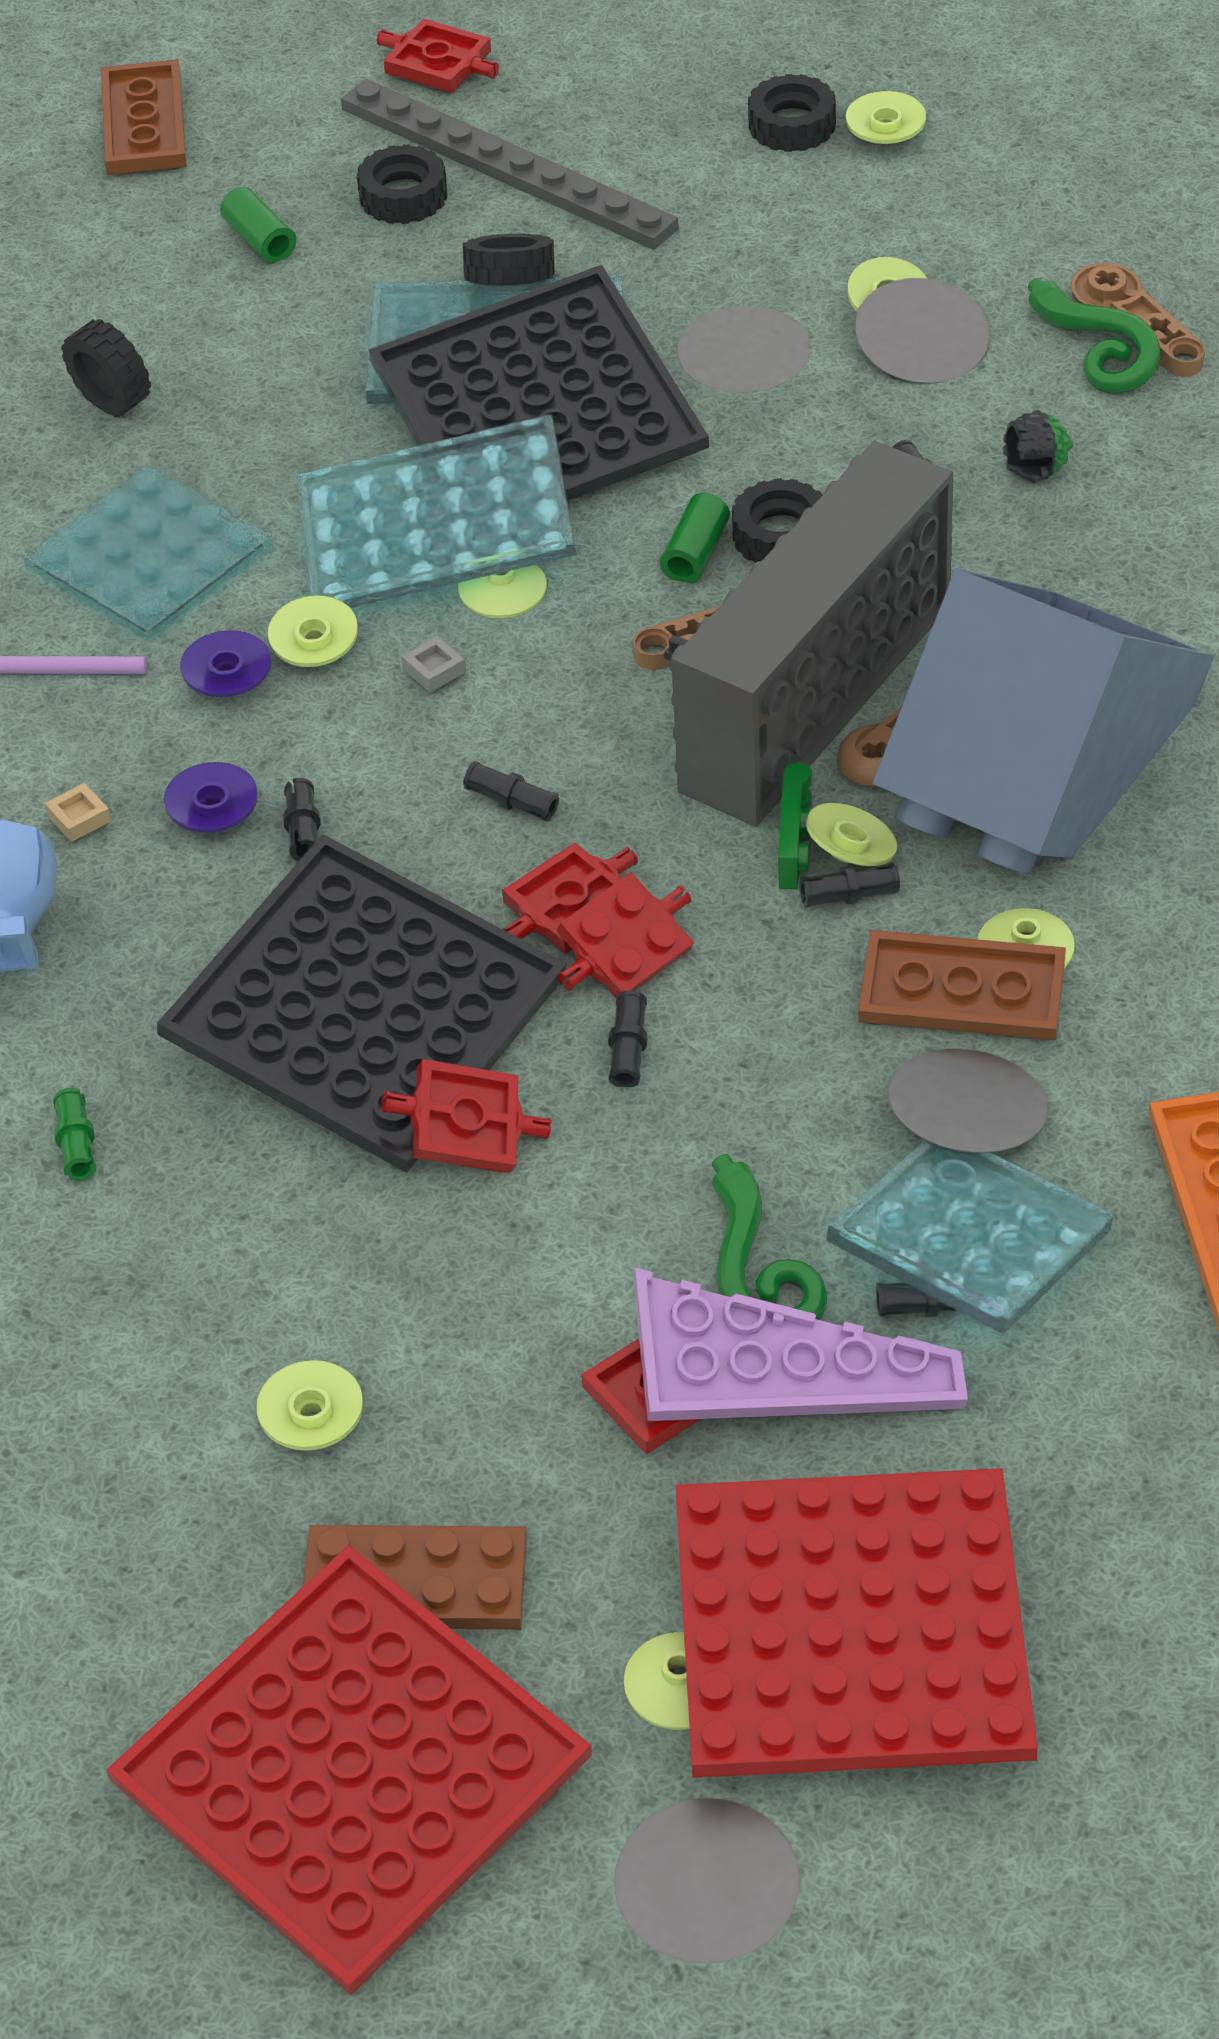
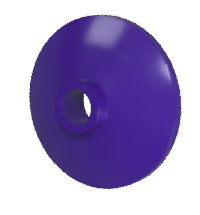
(225, 663)
(210, 797)

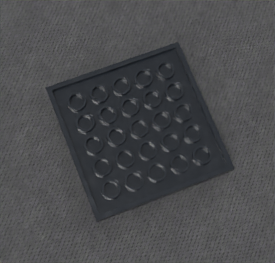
(540, 354)
(352, 986)

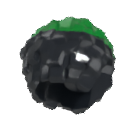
(1036, 446)

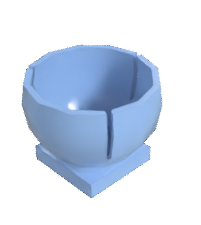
(26, 891)

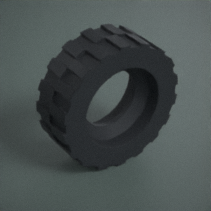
(792, 132)
(402, 204)
(508, 259)
(106, 367)
(764, 501)

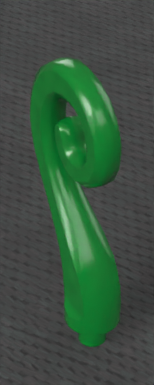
(1065, 313)
(743, 1205)

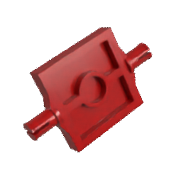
(437, 55)
(560, 889)
(624, 936)
(466, 1116)

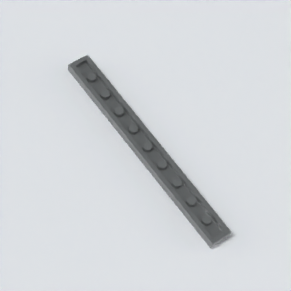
(511, 164)

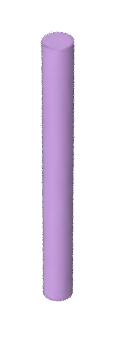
(73, 664)

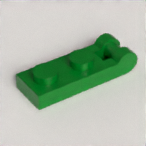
(795, 808)

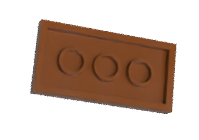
(143, 117)
(962, 984)
(456, 1572)

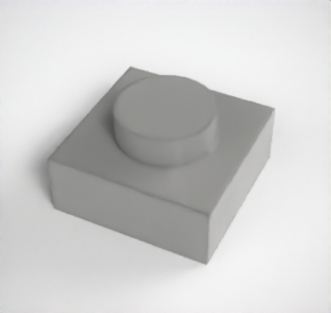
(433, 664)

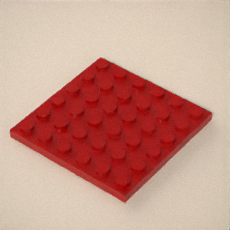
(852, 1624)
(349, 1767)

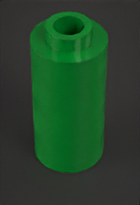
(258, 225)
(695, 538)

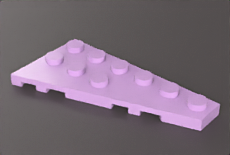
(763, 1359)

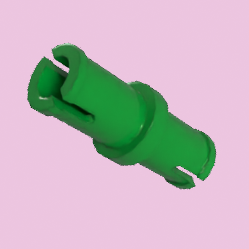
(74, 1134)

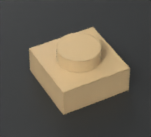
(77, 812)

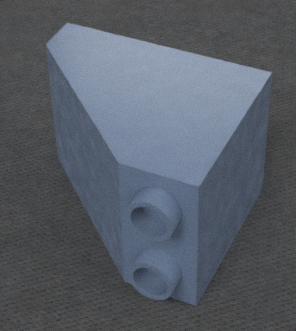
(1032, 717)

